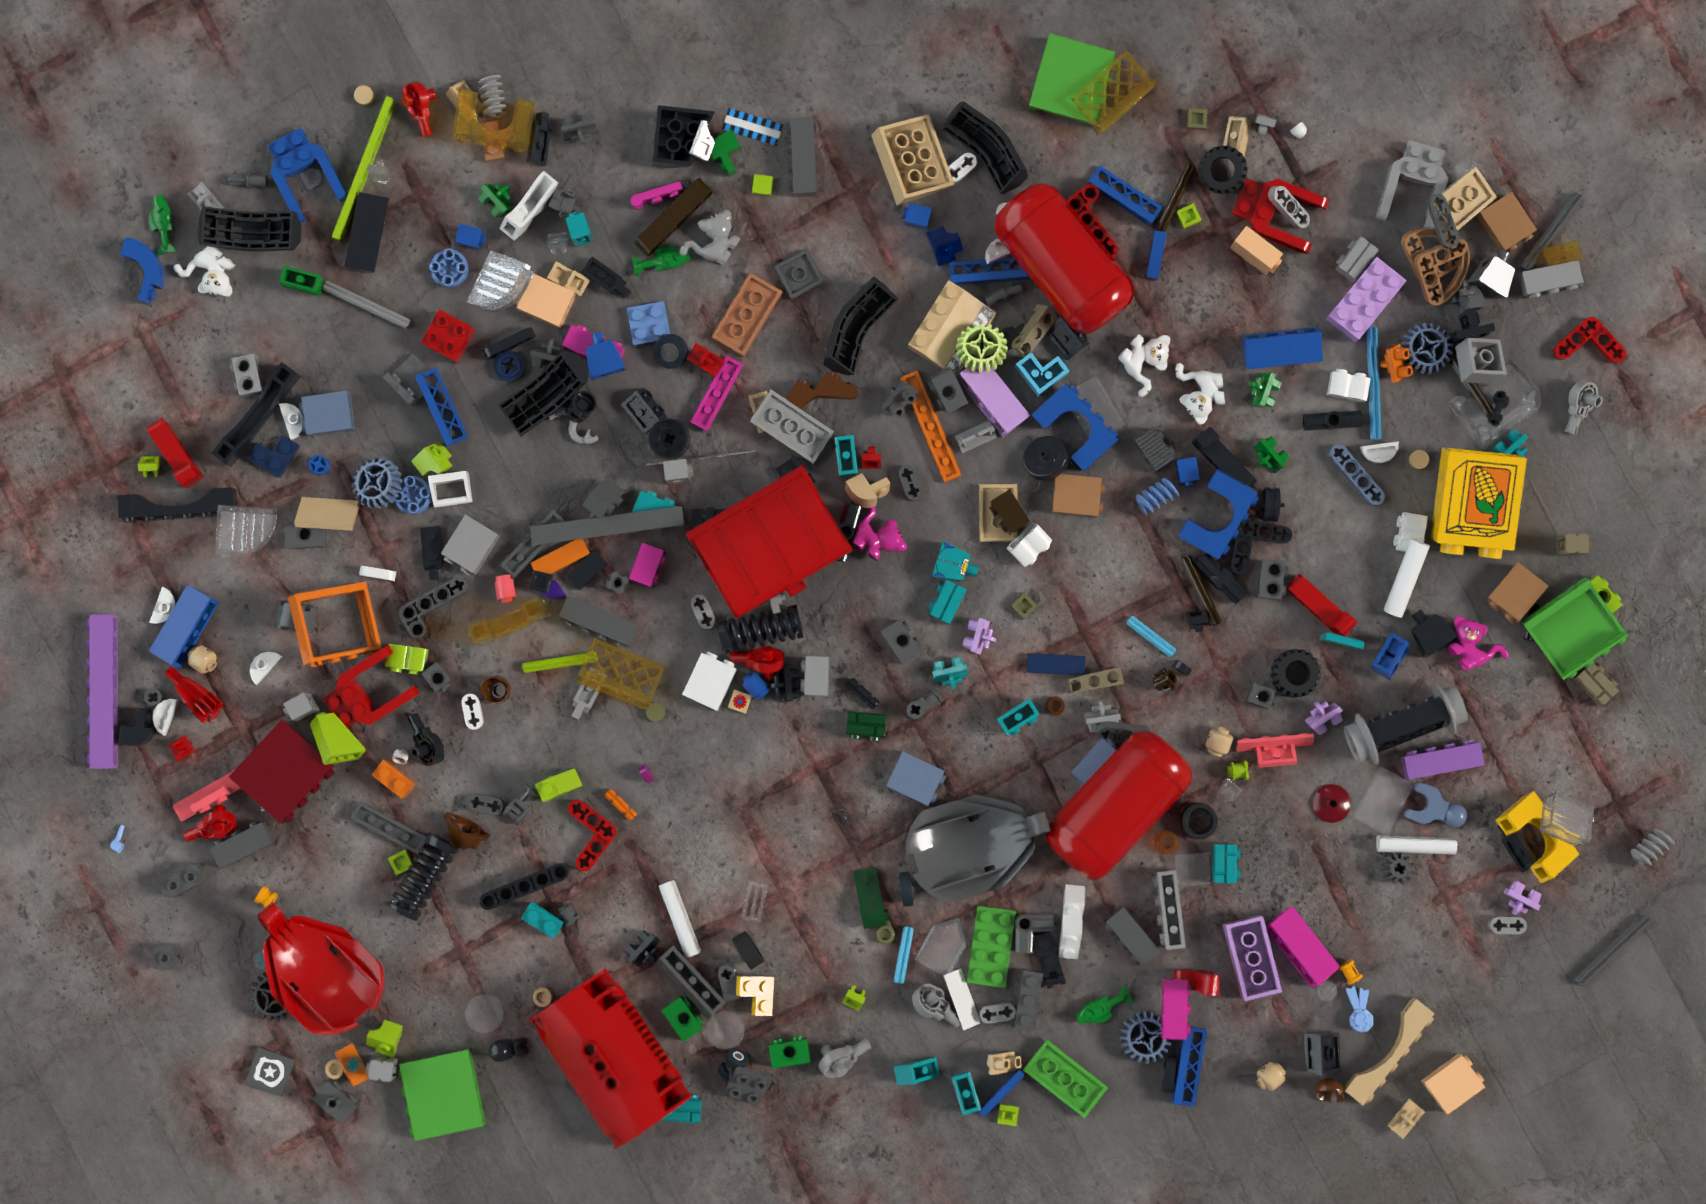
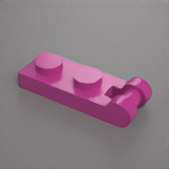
(656, 195)

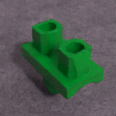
(499, 196)
(1261, 390)
(1269, 456)

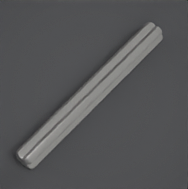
(366, 304)

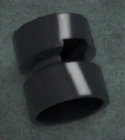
(580, 406)

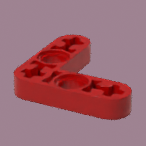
(1593, 336)
(599, 836)

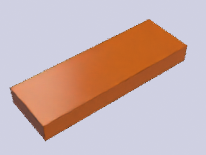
(561, 557)

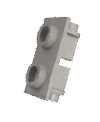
(976, 436)

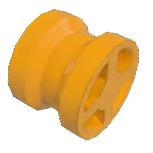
(265, 897)

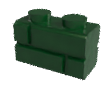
(865, 724)

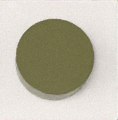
(655, 712)
(885, 934)

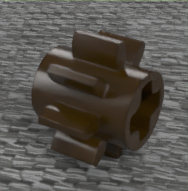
(1164, 680)

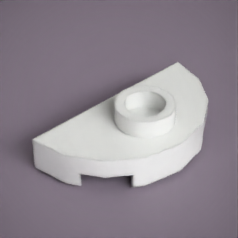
(995, 252)
(293, 419)
(1380, 452)
(163, 606)
(262, 665)
(163, 715)

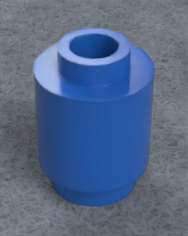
(755, 686)

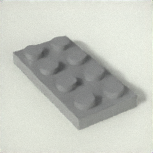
(791, 426)

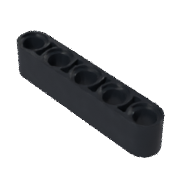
(515, 888)

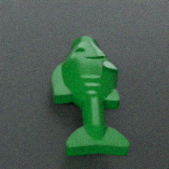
(160, 220)
(666, 259)
(1099, 1009)

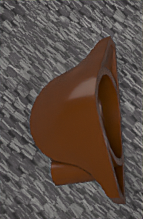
(464, 832)

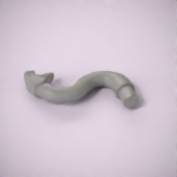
(587, 439)

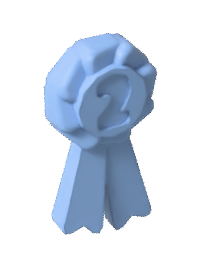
(1361, 1019)

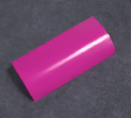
(1301, 947)

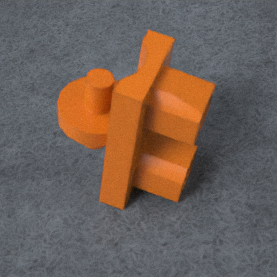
(1395, 364)

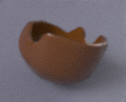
(495, 689)
(1329, 1090)

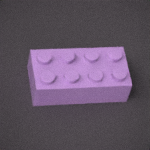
(1366, 299)
(1252, 958)

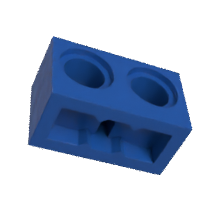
(1390, 656)

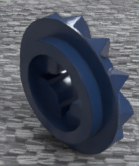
(505, 358)

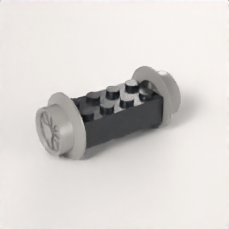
(1435, 713)

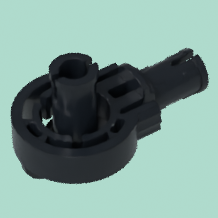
(425, 743)

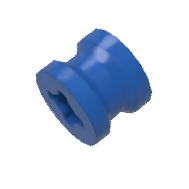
(315, 464)

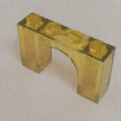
(468, 128)
(491, 630)

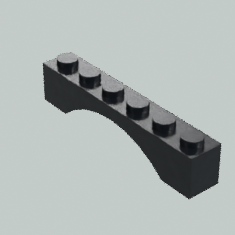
(242, 434)
(137, 507)

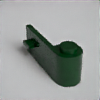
(870, 898)

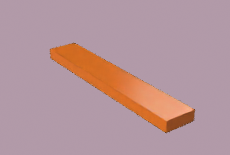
(932, 429)

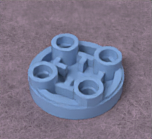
(449, 268)
(414, 496)

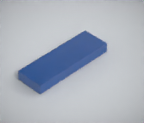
(1000, 1093)

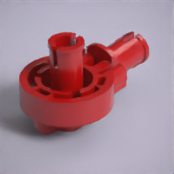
(416, 101)
(764, 660)
(206, 828)

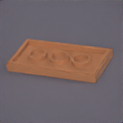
(746, 314)

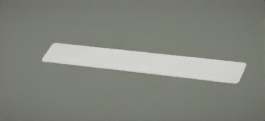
(710, 456)

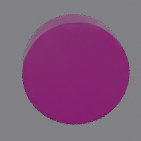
(646, 773)

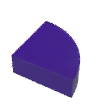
(555, 591)

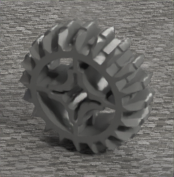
(266, 1011)

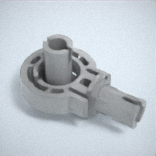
(1581, 403)
(934, 1004)
(840, 1060)

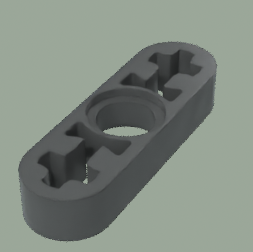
(1453, 232)
(1116, 728)

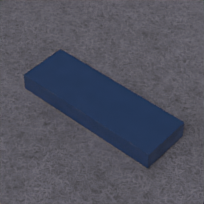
(1056, 664)

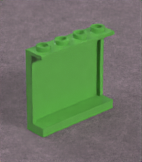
(1066, 70)
(1575, 629)
(441, 1094)

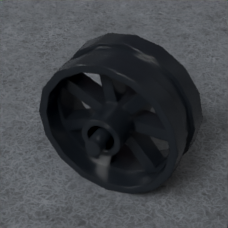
(1270, 504)

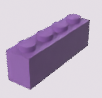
(1443, 760)

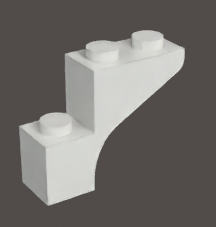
(531, 205)
(1071, 921)

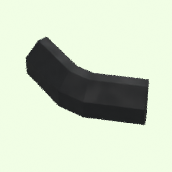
(989, 144)
(249, 230)
(853, 324)
(546, 392)

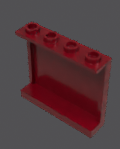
(282, 772)

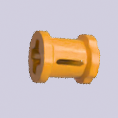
(1350, 972)

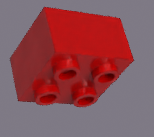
(448, 336)

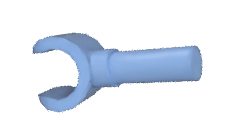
(115, 844)

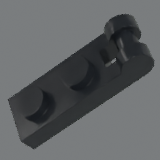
(1048, 959)

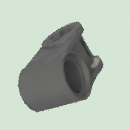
(728, 984)

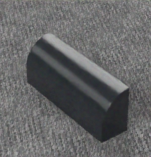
(366, 233)

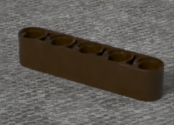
(673, 217)

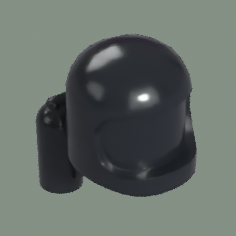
(505, 1049)

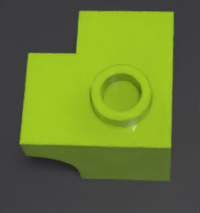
(433, 459)
(385, 1038)

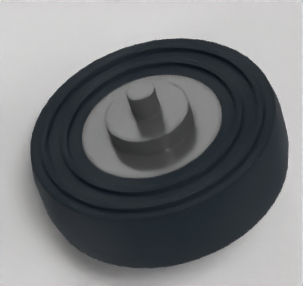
(670, 351)
(906, 889)

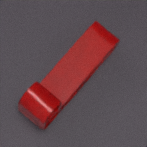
(1084, 211)
(184, 467)
(1320, 606)
(1201, 981)

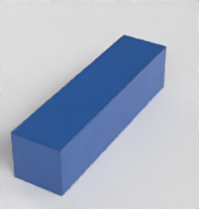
(1155, 255)

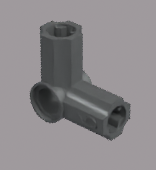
(1036, 923)

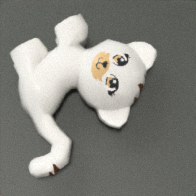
(215, 280)
(1153, 352)
(1200, 402)

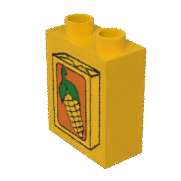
(1477, 501)

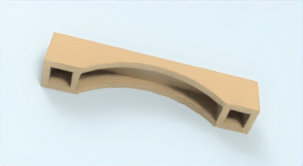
(1413, 1019)

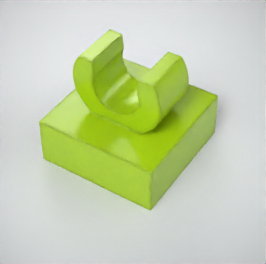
(149, 463)
(853, 999)
(1008, 1114)

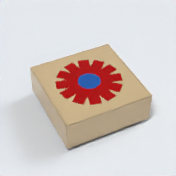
(739, 701)

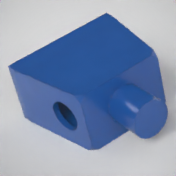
(603, 357)

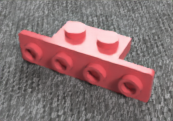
(1275, 750)
(204, 798)

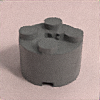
(284, 617)

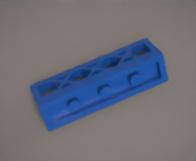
(1122, 200)
(986, 277)
(432, 404)
(1183, 1061)

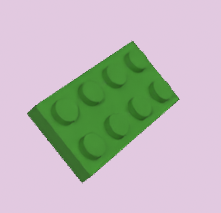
(991, 946)
(1065, 1078)

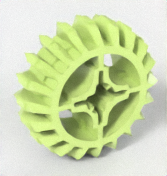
(989, 348)

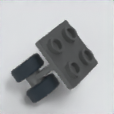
(742, 1082)

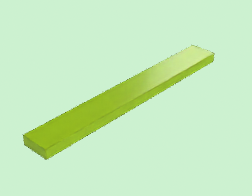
(362, 172)

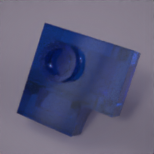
(944, 245)

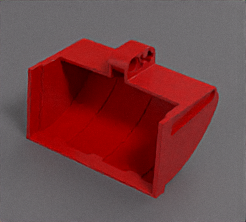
(769, 542)

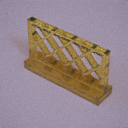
(1124, 104)
(610, 686)

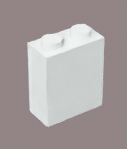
(710, 680)

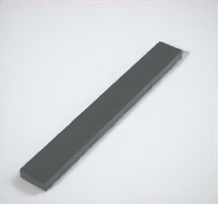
(607, 525)

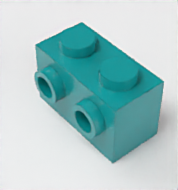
(1015, 718)

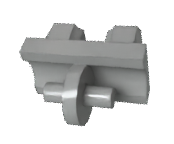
(203, 197)
(1101, 714)

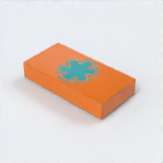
(352, 1064)

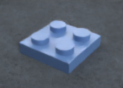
(648, 323)

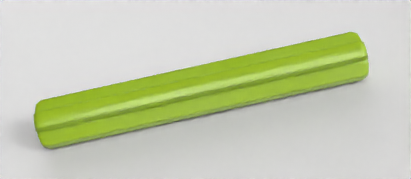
(553, 663)

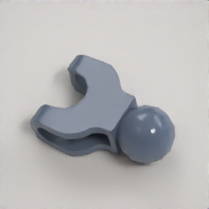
(1436, 808)

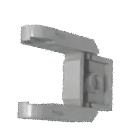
(1419, 165)

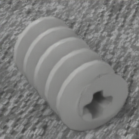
(490, 96)
(1651, 847)

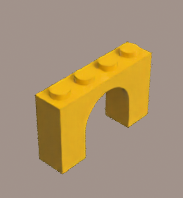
(1557, 852)

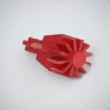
(203, 703)

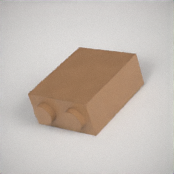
(1506, 223)
(1077, 495)
(1517, 594)

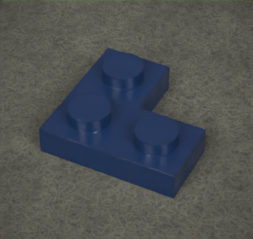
(277, 460)

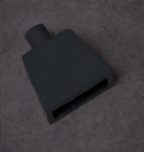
(1431, 633)

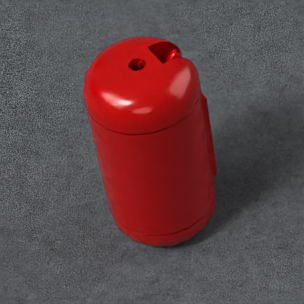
(1063, 258)
(1118, 804)

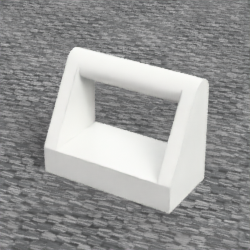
(450, 478)

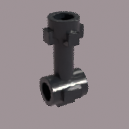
(1501, 401)

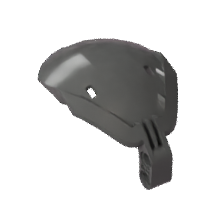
(955, 851)

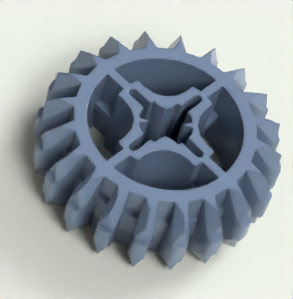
(1425, 342)
(366, 485)
(1137, 1039)

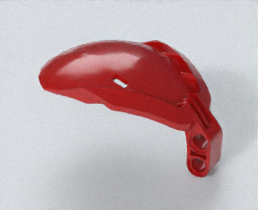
(331, 986)

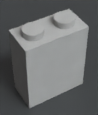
(469, 545)

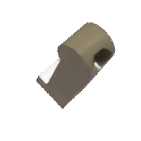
(1034, 330)
(1096, 680)

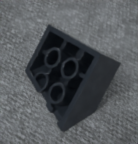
(675, 135)

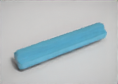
(1151, 636)
(903, 954)

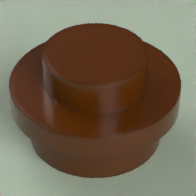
(1054, 705)

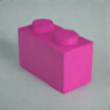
(647, 565)

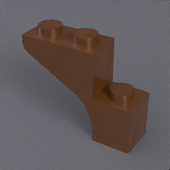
(828, 387)

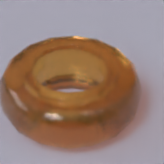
(1166, 851)

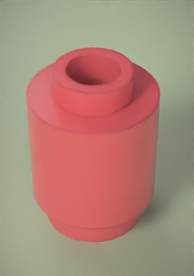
(505, 588)

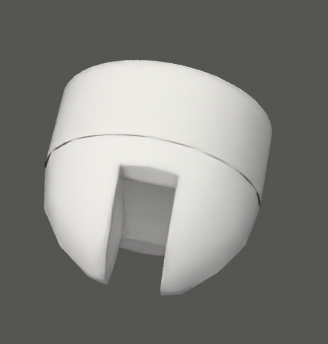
(1299, 131)
(400, 757)

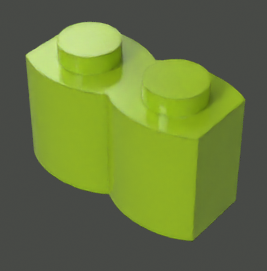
(407, 658)

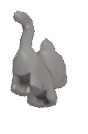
(717, 228)

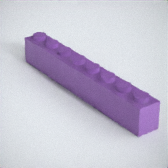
(102, 691)

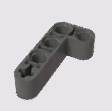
(436, 603)

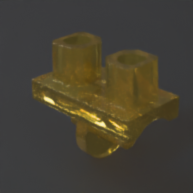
(1562, 253)

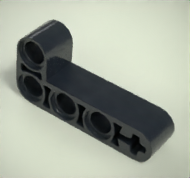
(1221, 457)

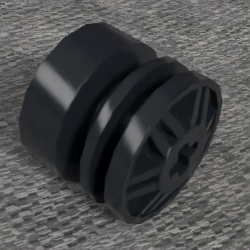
(658, 437)

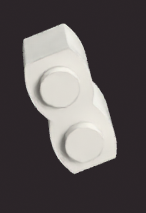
(1348, 386)
(1410, 527)
(1029, 544)

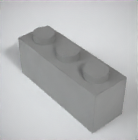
(1550, 279)

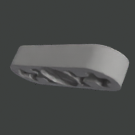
(1281, 205)

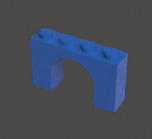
(1101, 436)
(1216, 541)

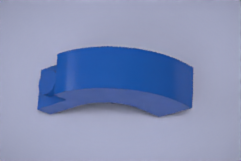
(151, 265)

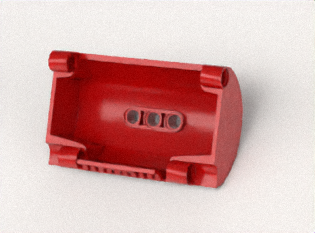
(645, 1077)

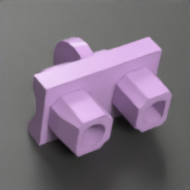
(982, 635)
(1322, 714)
(1515, 892)

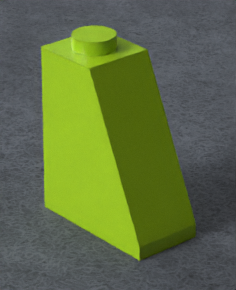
(335, 739)
(558, 785)

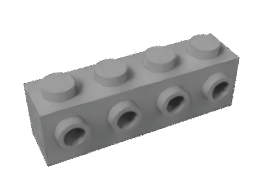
(1170, 909)

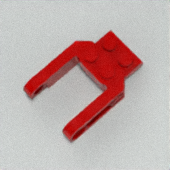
(1256, 208)
(352, 703)

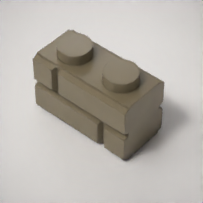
(1573, 544)
(1596, 683)

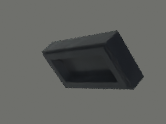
(587, 570)

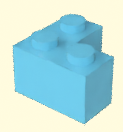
(1040, 377)

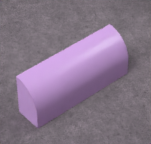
(993, 399)

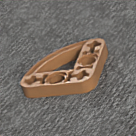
(1419, 233)
(1432, 262)

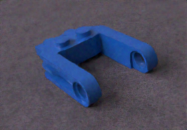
(295, 154)

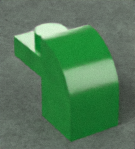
(724, 146)

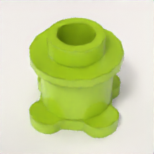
(1238, 770)

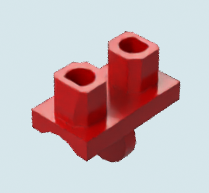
(705, 360)

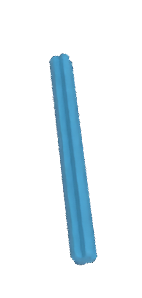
(1374, 387)

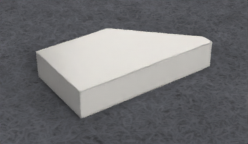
(702, 143)

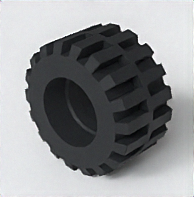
(1235, 181)
(1312, 673)

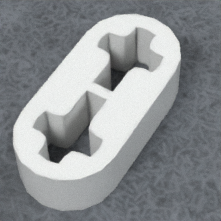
(958, 165)
(377, 573)
(468, 713)

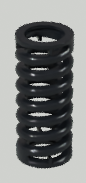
(728, 642)
(444, 848)

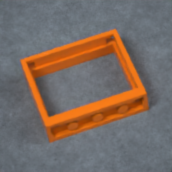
(366, 613)

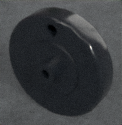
(1045, 458)

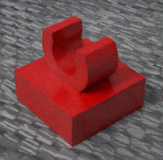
(871, 459)
(181, 748)

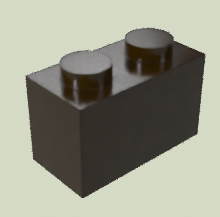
(1009, 512)

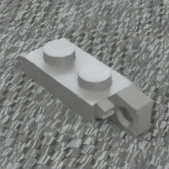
(584, 698)

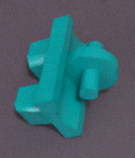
(1516, 440)
(951, 675)

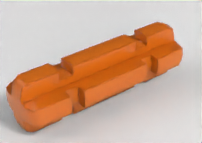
(620, 804)

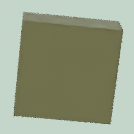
(1197, 119)
(1024, 605)

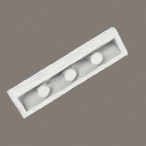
(1406, 578)
(1414, 844)
(679, 918)

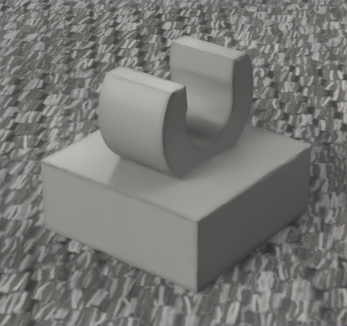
(1264, 122)

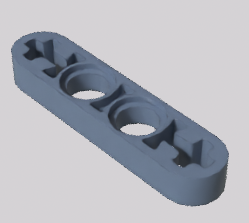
(1359, 472)

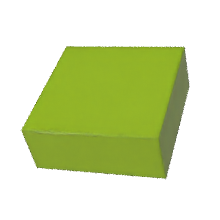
(762, 185)
(1188, 216)
(400, 862)

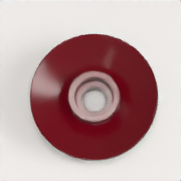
(1322, 807)

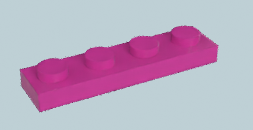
(716, 394)

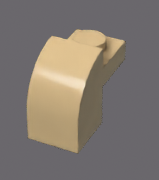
(864, 494)

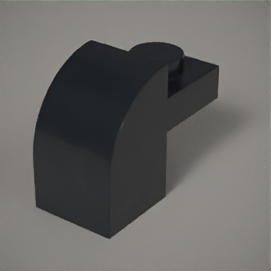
(141, 733)

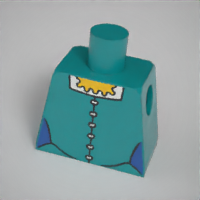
(953, 564)

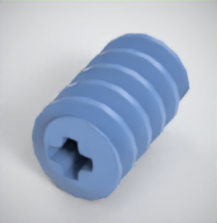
(1156, 496)

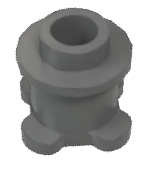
(614, 577)
(568, 914)

